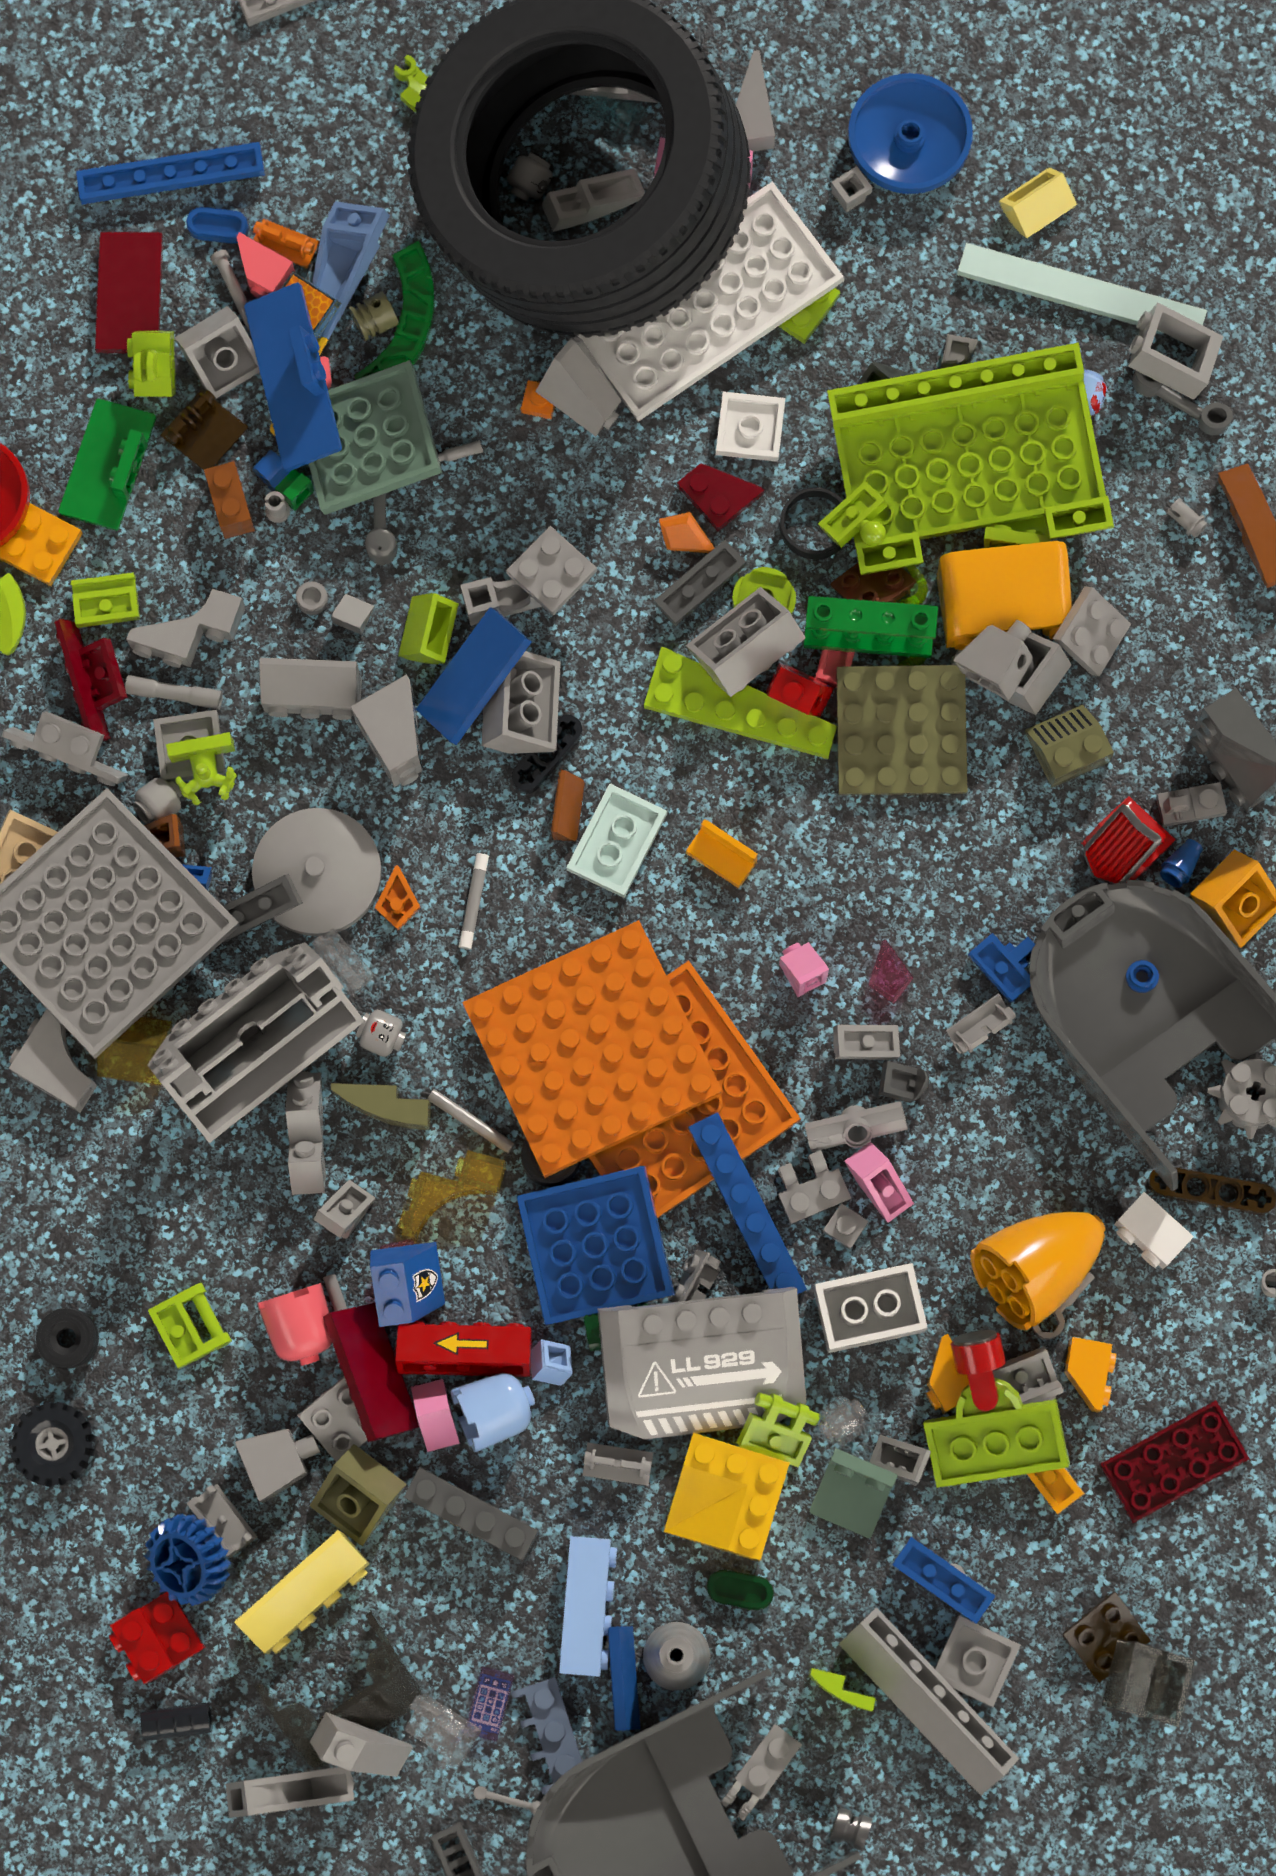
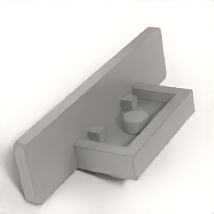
(69, 743)

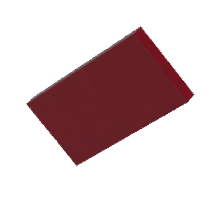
(128, 287)
(371, 1372)
(1174, 1461)

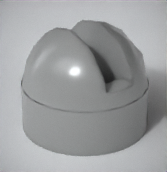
(1269, 1278)

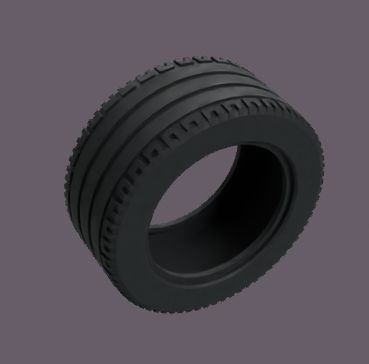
(512, 70)

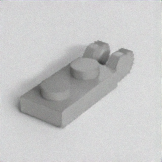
(763, 1768)

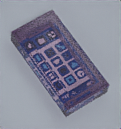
(490, 1702)

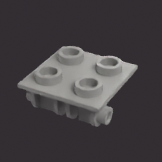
(334, 1420)

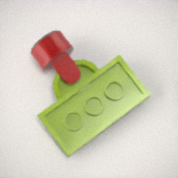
(992, 1427)

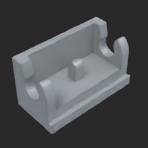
(220, 1512)

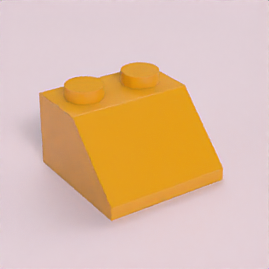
(1237, 897)

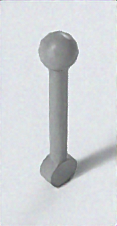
(481, 1793)

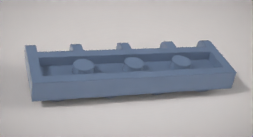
(552, 1728)

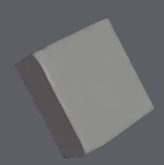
(352, 614)

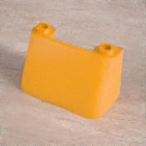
(1001, 587)

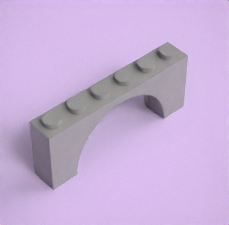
(49, 1065)

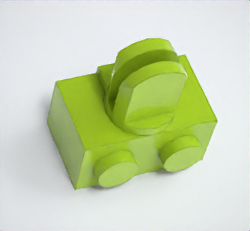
(152, 363)

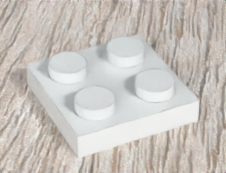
(750, 426)

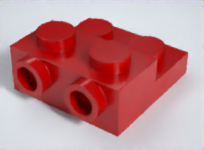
(155, 1638)

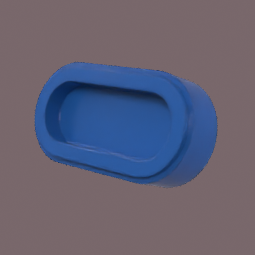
(216, 224)

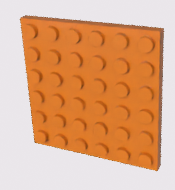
(592, 1048)
(750, 1105)

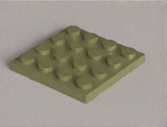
(901, 730)

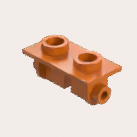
(286, 242)

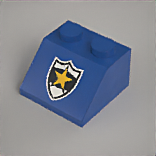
(406, 1282)

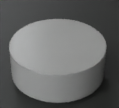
(312, 598)

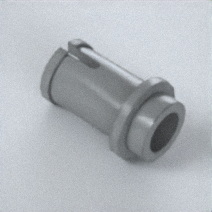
(276, 508)
(1187, 518)

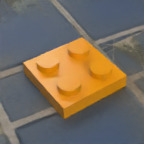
(41, 545)

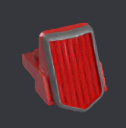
(1125, 844)

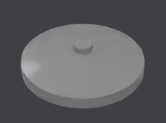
(330, 865)

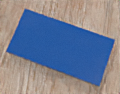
(473, 675)

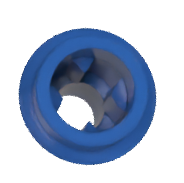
(1181, 864)

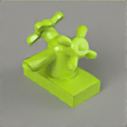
(203, 763)

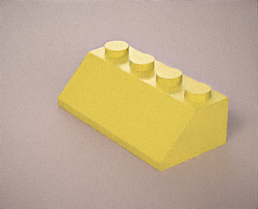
(302, 1593)

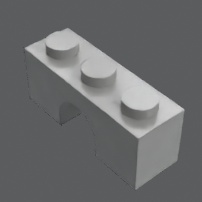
(502, 596)

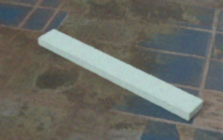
(1065, 286)

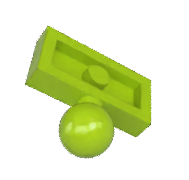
(856, 515)

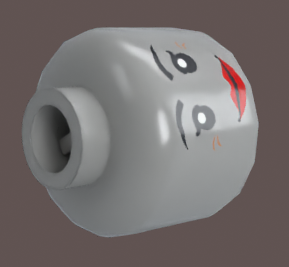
(381, 1033)

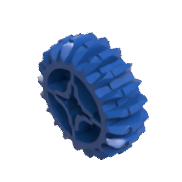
(187, 1559)

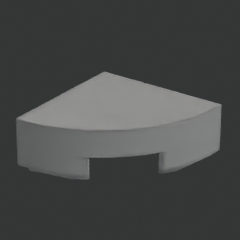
(957, 350)

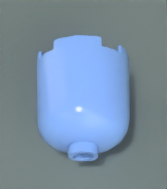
(493, 1409)

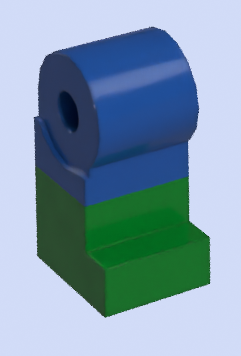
(291, 484)

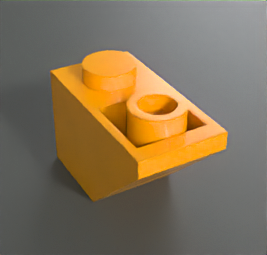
(1088, 1369)

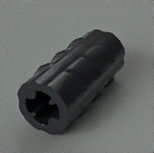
(176, 1721)

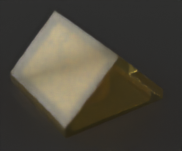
(133, 1050)

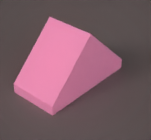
(435, 1415)

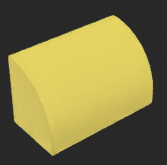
(1038, 202)

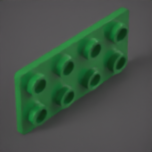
(107, 464)

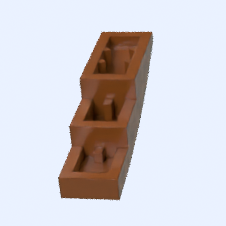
(1253, 519)

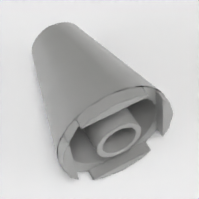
(680, 1674)

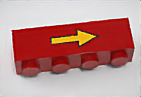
(463, 1349)

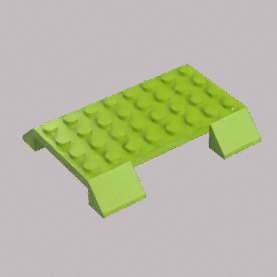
(972, 451)

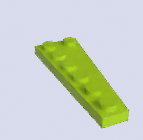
(688, 692)

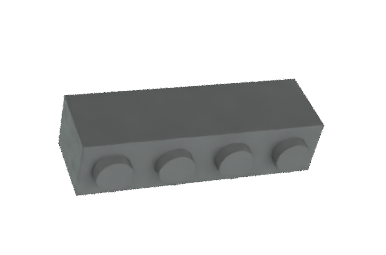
(471, 1514)

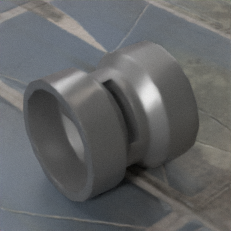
(851, 1829)

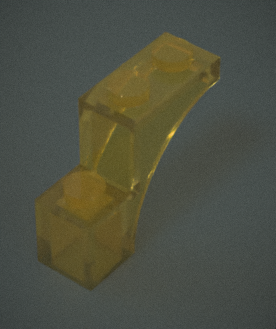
(430, 1192)

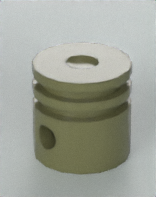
(373, 316)

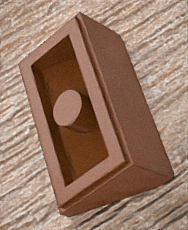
(567, 807)

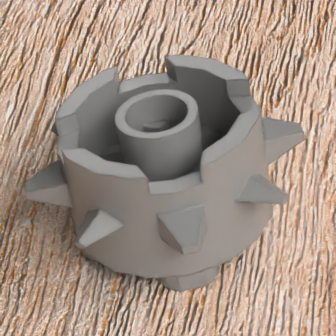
(1237, 1104)

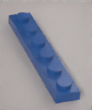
(170, 173)
(745, 1204)

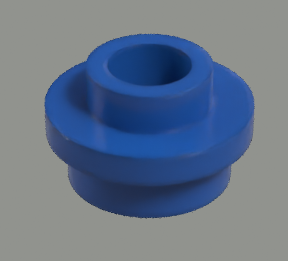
(1145, 966)

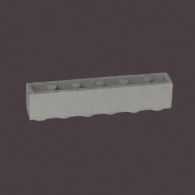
(929, 1701)

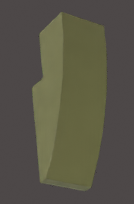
(384, 1104)

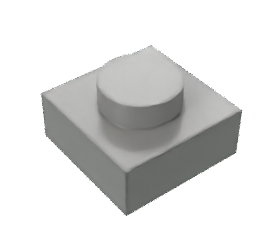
(845, 1226)

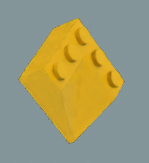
(726, 1497)

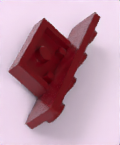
(92, 674)

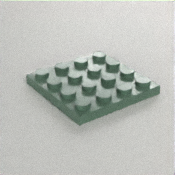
(381, 438)

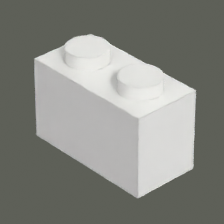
(1152, 1231)

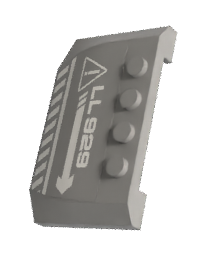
(700, 1362)

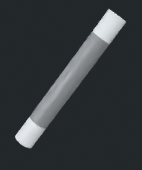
(473, 901)

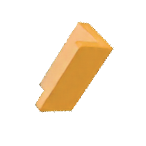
(722, 854)

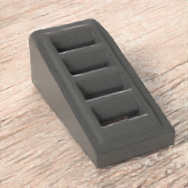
(447, 1835)

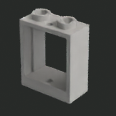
(1166, 370)

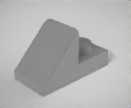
(344, 1209)

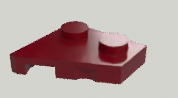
(718, 494)

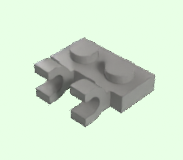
(814, 1195)

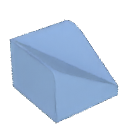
(551, 1362)

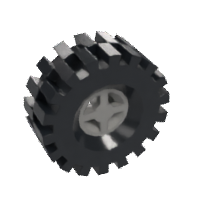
(36, 1447)

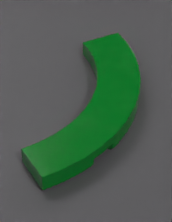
(416, 311)

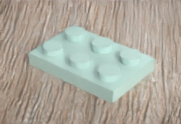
(617, 840)

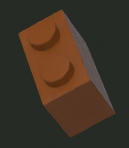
(229, 500)

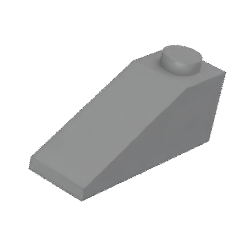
(755, 107)
(358, 1747)

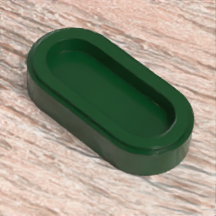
(740, 1590)

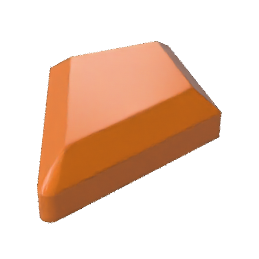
(684, 534)
(397, 900)

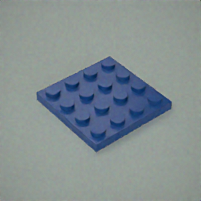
(595, 1245)

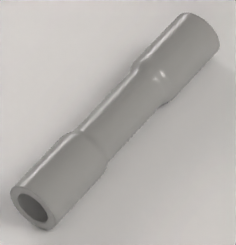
(154, 689)

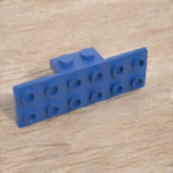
(293, 377)

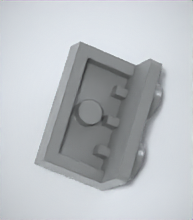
(1031, 1376)

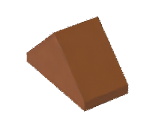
(169, 833)

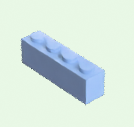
(586, 1606)

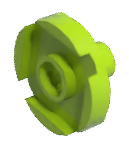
(771, 581)

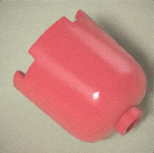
(297, 1324)

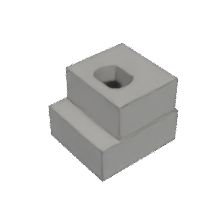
(852, 180)

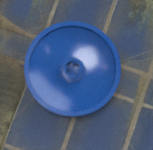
(910, 133)

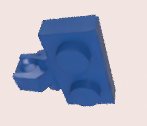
(1004, 965)

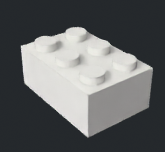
(870, 1308)

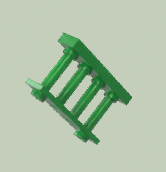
(870, 627)

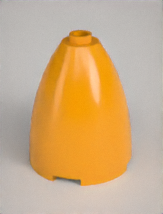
(1037, 1264)

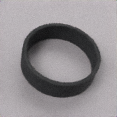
(806, 493)

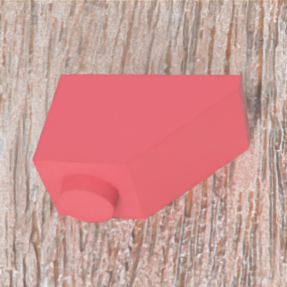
(263, 268)

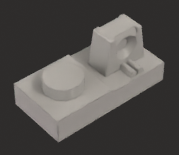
(1191, 804)
(866, 1042)

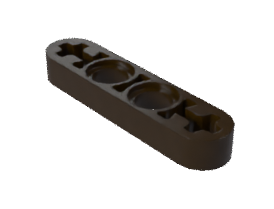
(1211, 1193)

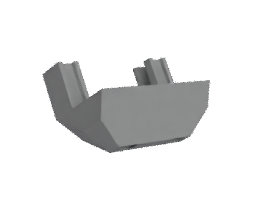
(253, 1038)

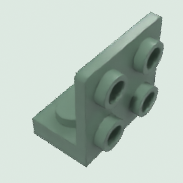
(852, 1493)

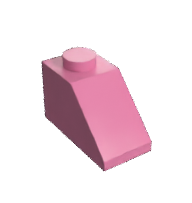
(803, 968)
(879, 1181)

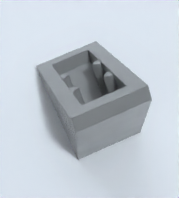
(900, 1458)

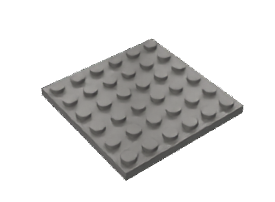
(105, 923)

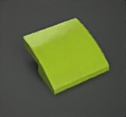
(833, 1684)

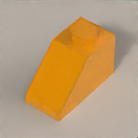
(944, 1382)

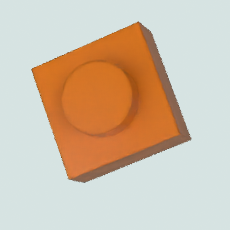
(534, 403)

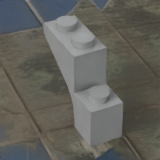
(179, 639)
(305, 1134)
(289, 1792)

